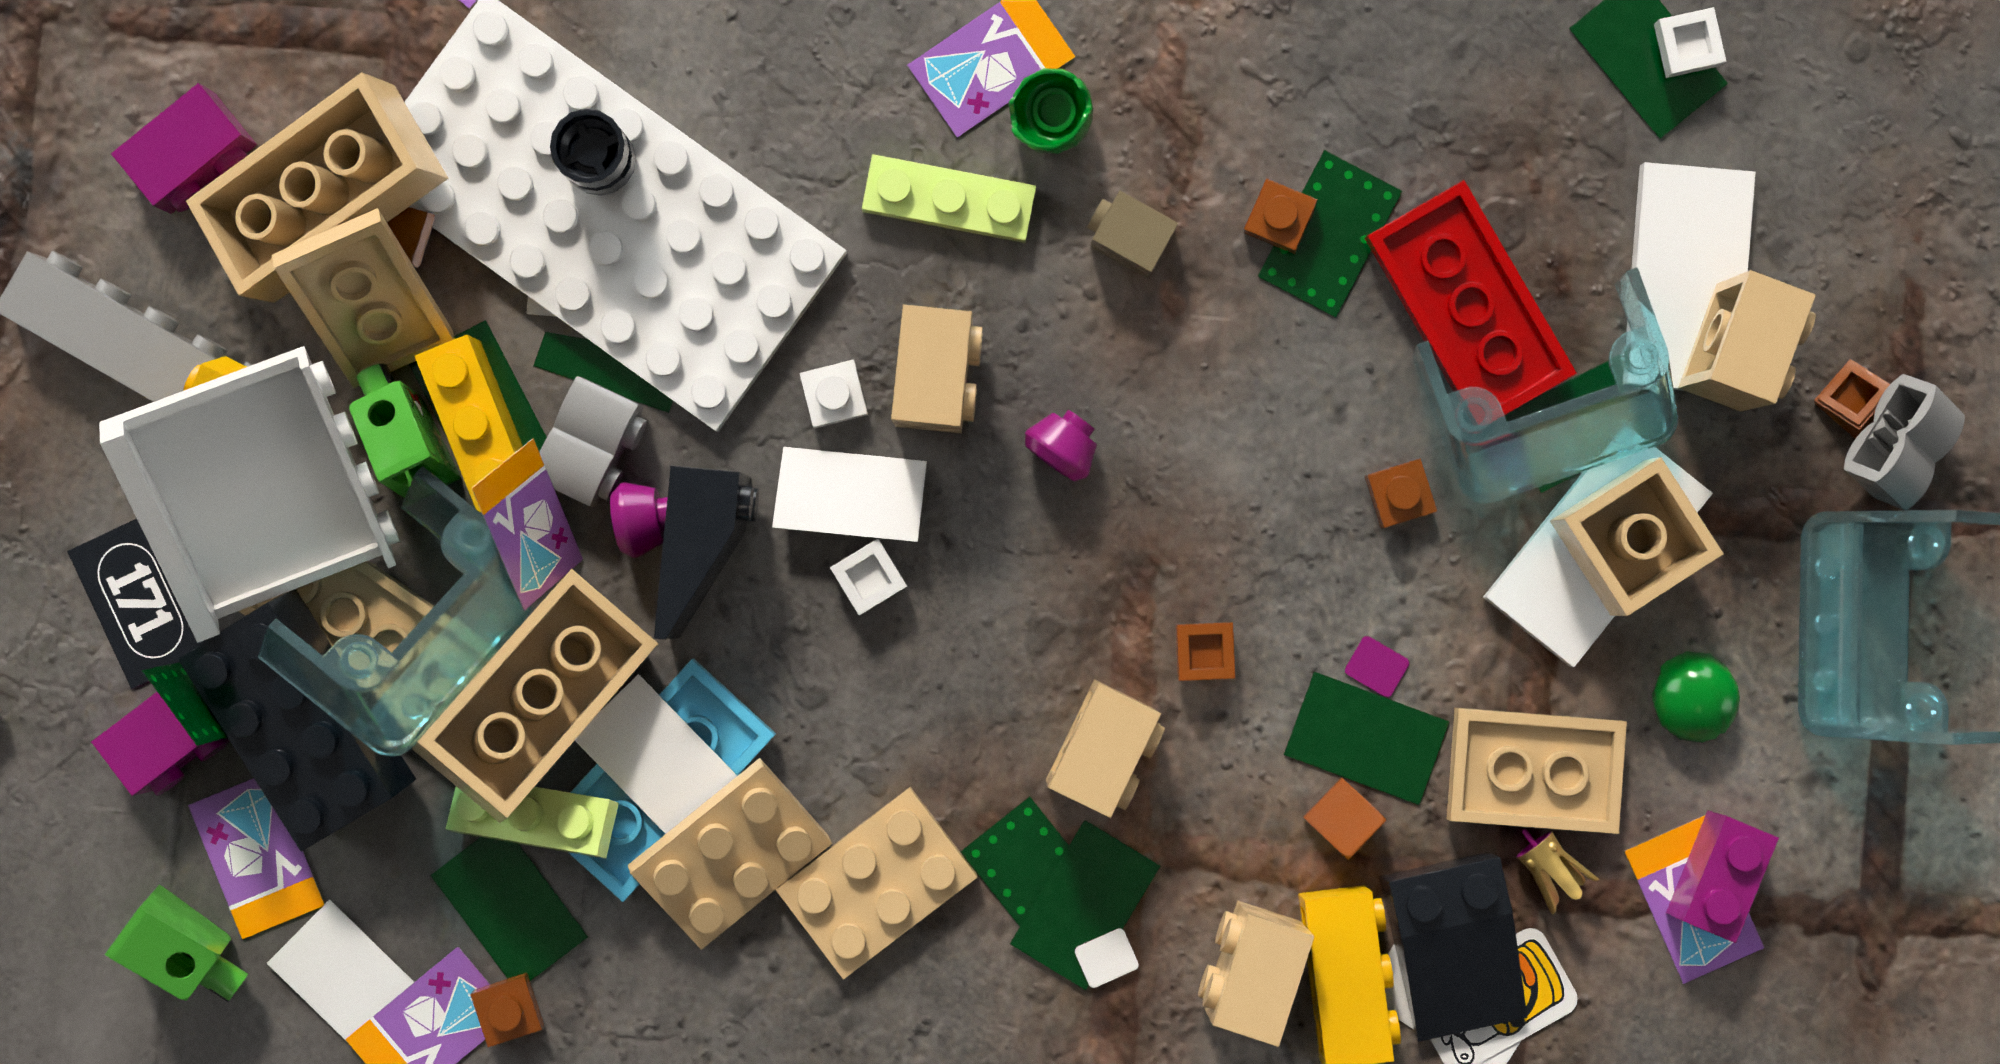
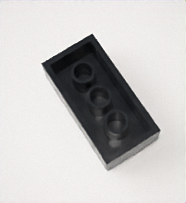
(296, 752)

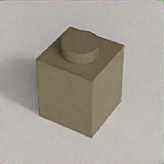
(1131, 233)

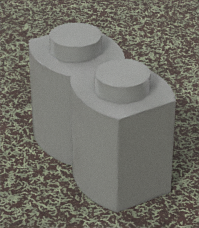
(1909, 434)
(589, 441)

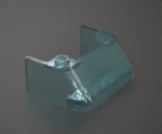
(1509, 458)
(1859, 625)
(399, 695)

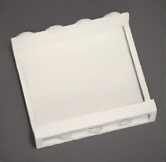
(248, 487)

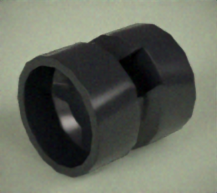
(592, 152)

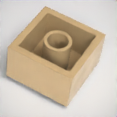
(1749, 342)
(933, 369)
(1636, 537)
(1104, 750)
(1255, 972)

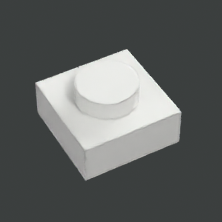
(1690, 42)
(833, 394)
(868, 576)

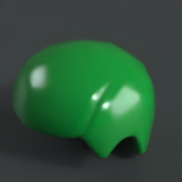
(1051, 111)
(1696, 697)

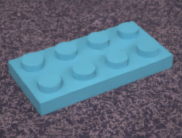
(720, 722)

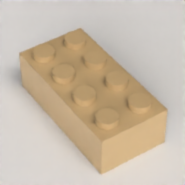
(317, 173)
(535, 696)

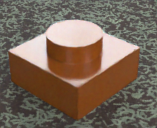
(1280, 216)
(1400, 493)
(1205, 651)
(507, 1009)

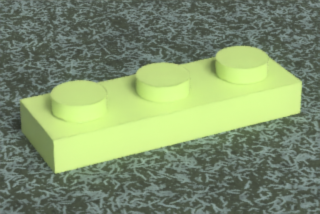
(948, 198)
(542, 820)

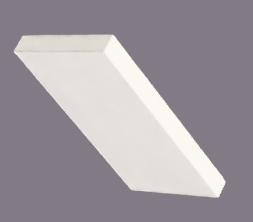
(1687, 240)
(1545, 585)

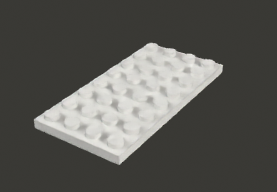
(671, 275)

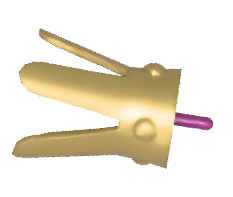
(1545, 858)

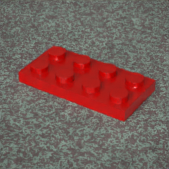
(1469, 300)

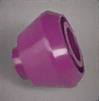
(1063, 444)
(637, 518)

